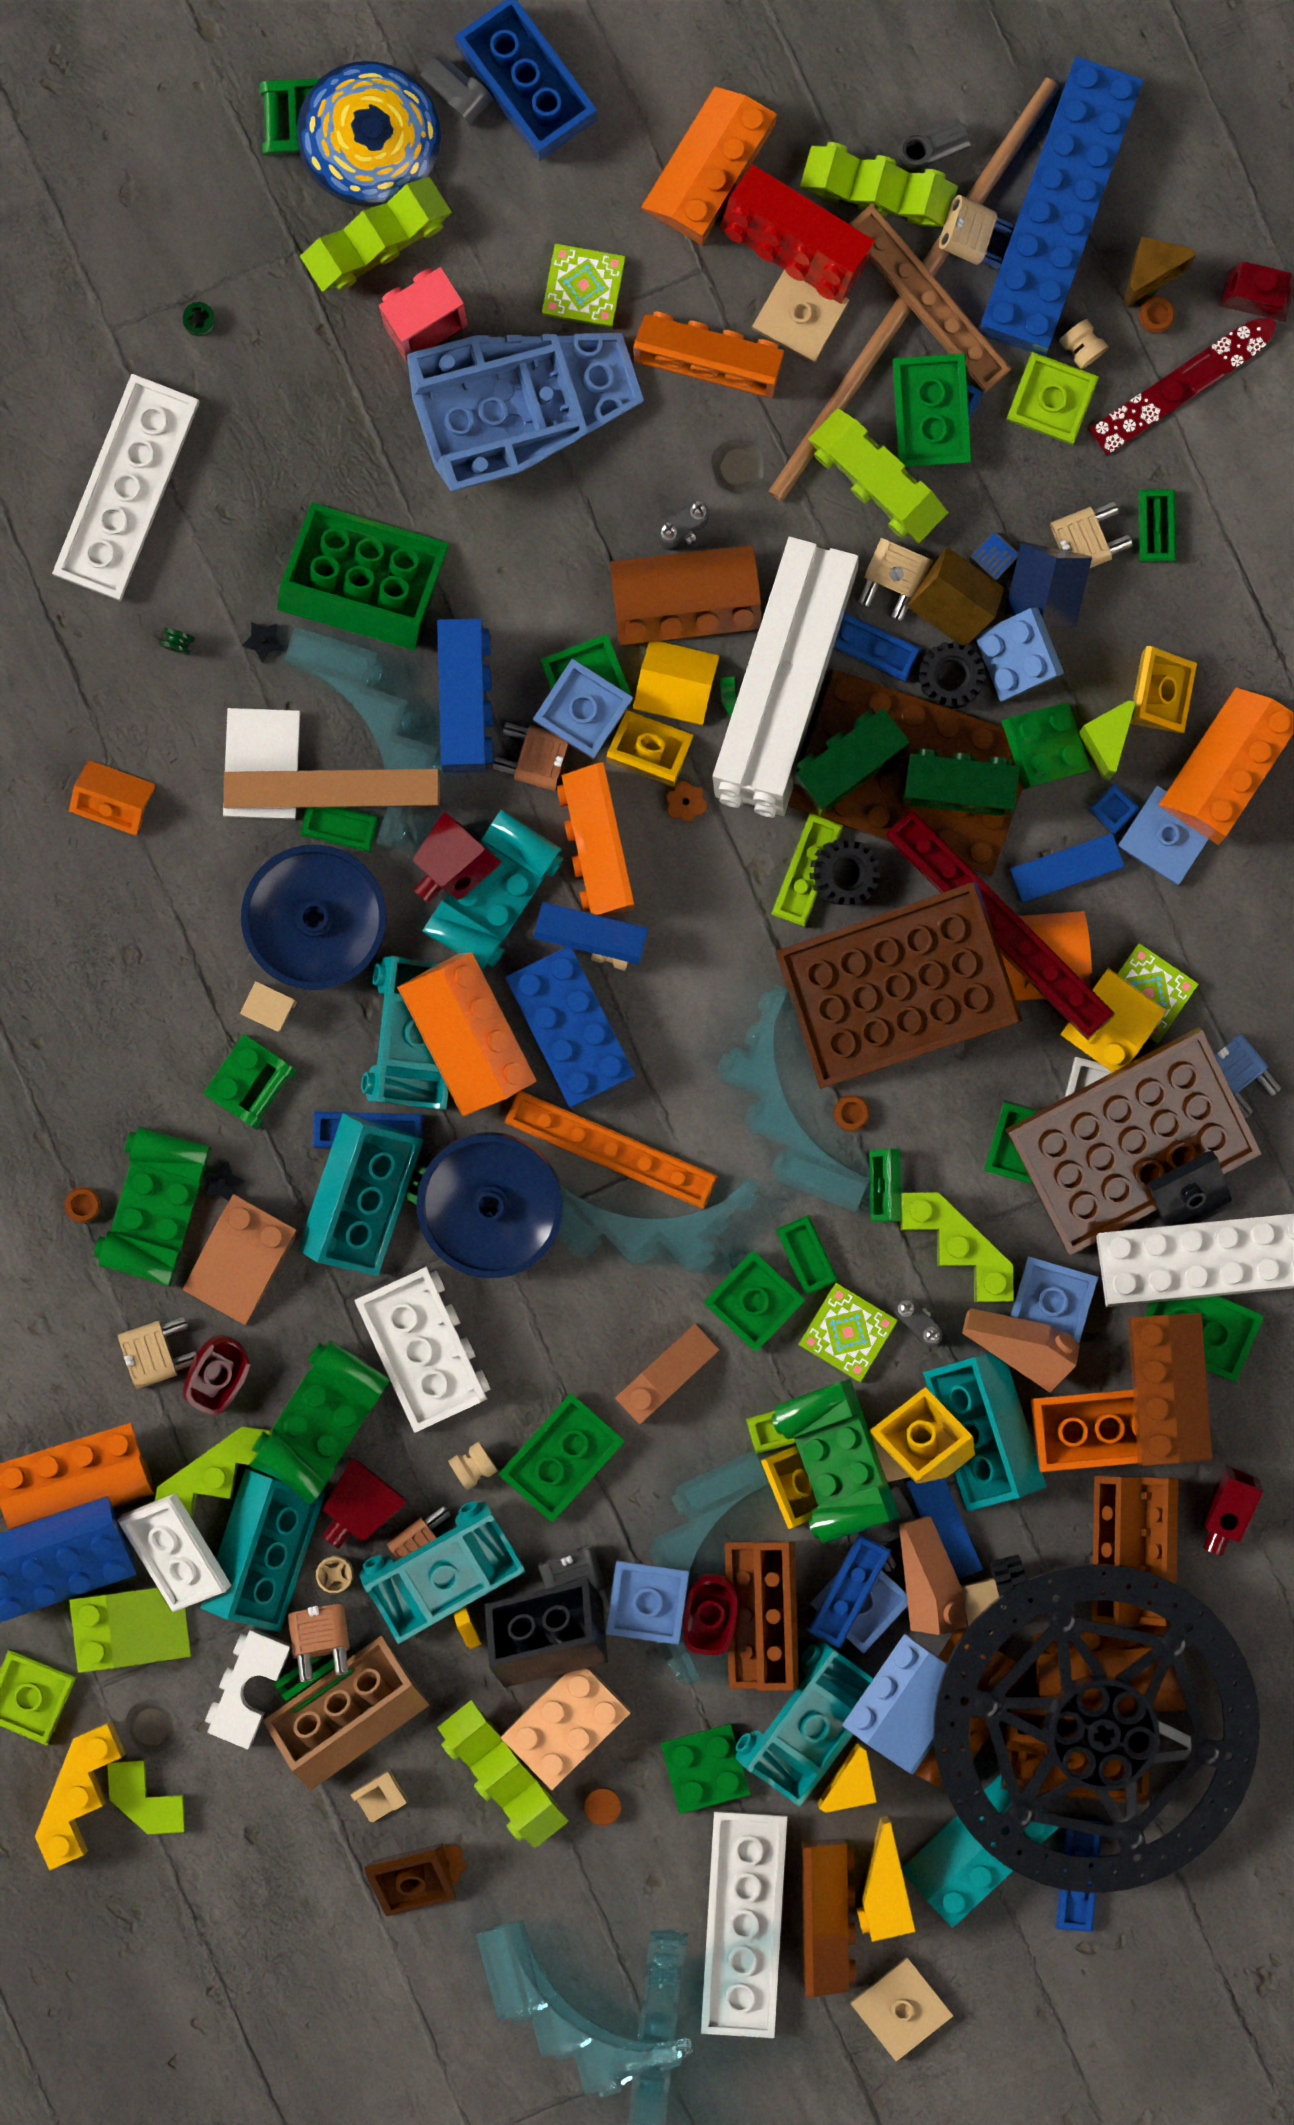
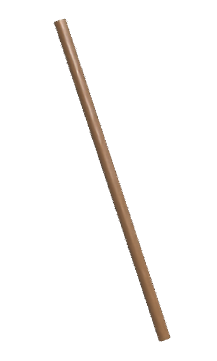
(900, 309)

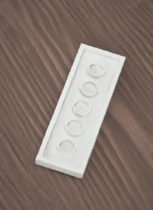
(126, 487)
(1197, 1260)
(744, 1924)

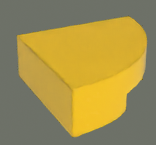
(466, 1627)

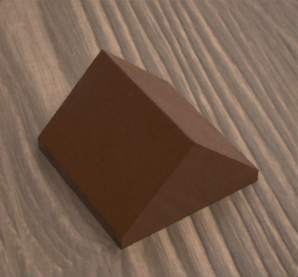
(411, 1879)

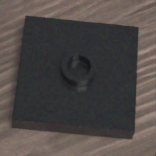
(1190, 1190)

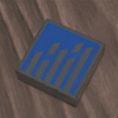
(994, 556)

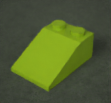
(127, 1630)

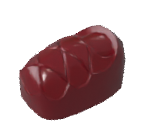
(216, 1374)
(710, 1614)

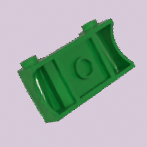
(154, 1206)
(319, 1420)
(837, 1460)

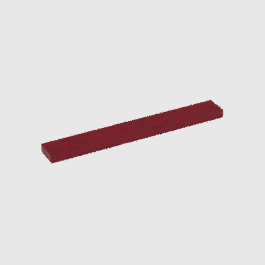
(1014, 937)

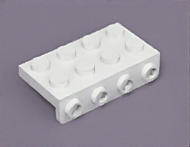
(422, 1348)

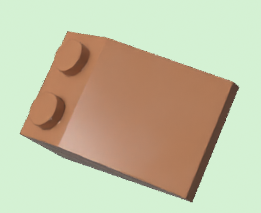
(240, 1259)

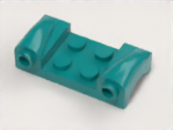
(493, 907)
(404, 1065)
(442, 1573)
(809, 1727)

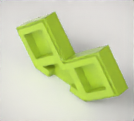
(150, 1813)

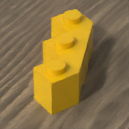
(76, 1794)

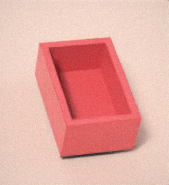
(423, 312)

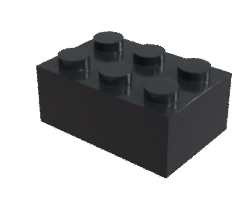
(546, 1633)

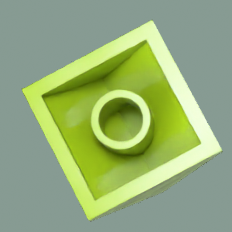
(1106, 737)

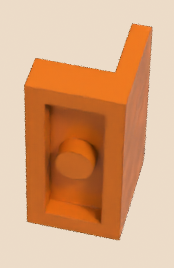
(111, 797)

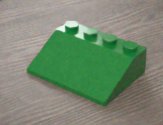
(362, 576)

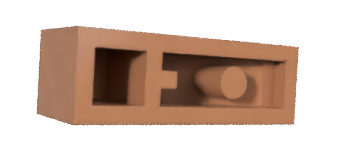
(1025, 1345)
(667, 1373)
(931, 1583)

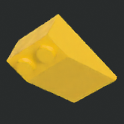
(884, 1894)

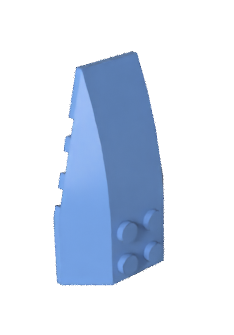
(516, 399)

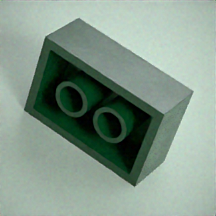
(850, 760)
(961, 783)

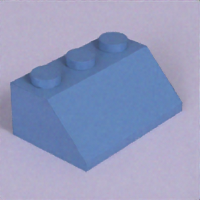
(900, 1704)

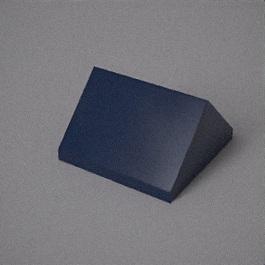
(1051, 581)

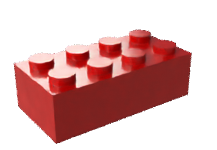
(796, 234)

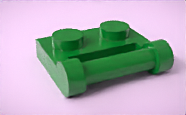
(297, 92)
(239, 1075)

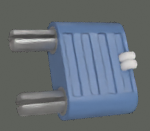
(1241, 1066)

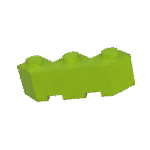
(838, 175)
(376, 235)
(877, 476)
(960, 1244)
(213, 1471)
(501, 1775)

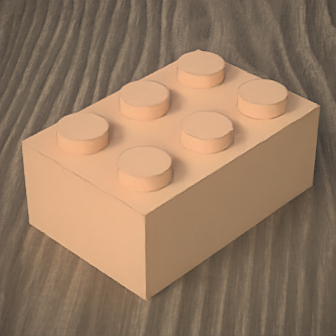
(565, 1724)

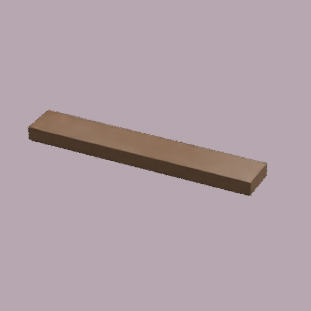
(930, 300)
(332, 788)

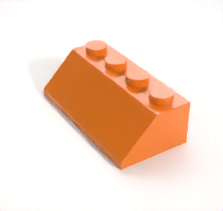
(710, 163)
(708, 355)
(1229, 763)
(597, 841)
(466, 1033)
(1084, 1430)

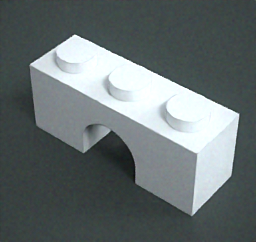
(233, 1717)

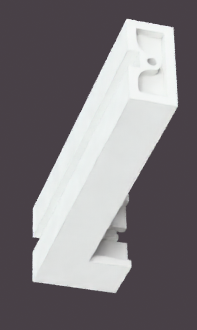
(784, 677)

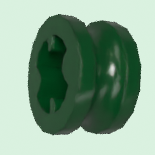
(208, 323)
(176, 641)

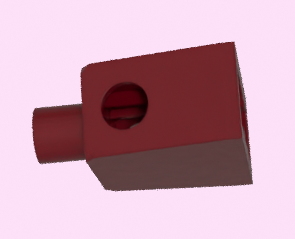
(1258, 290)
(452, 860)
(1234, 1494)
(359, 1504)

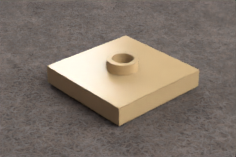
(798, 317)
(901, 2009)

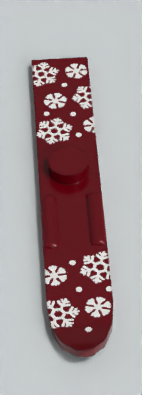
(1182, 384)

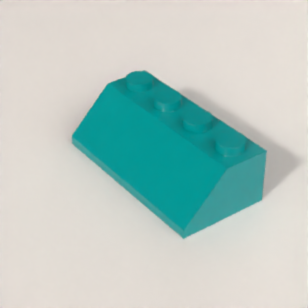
(360, 1195)
(987, 1405)
(263, 1551)
(956, 1870)

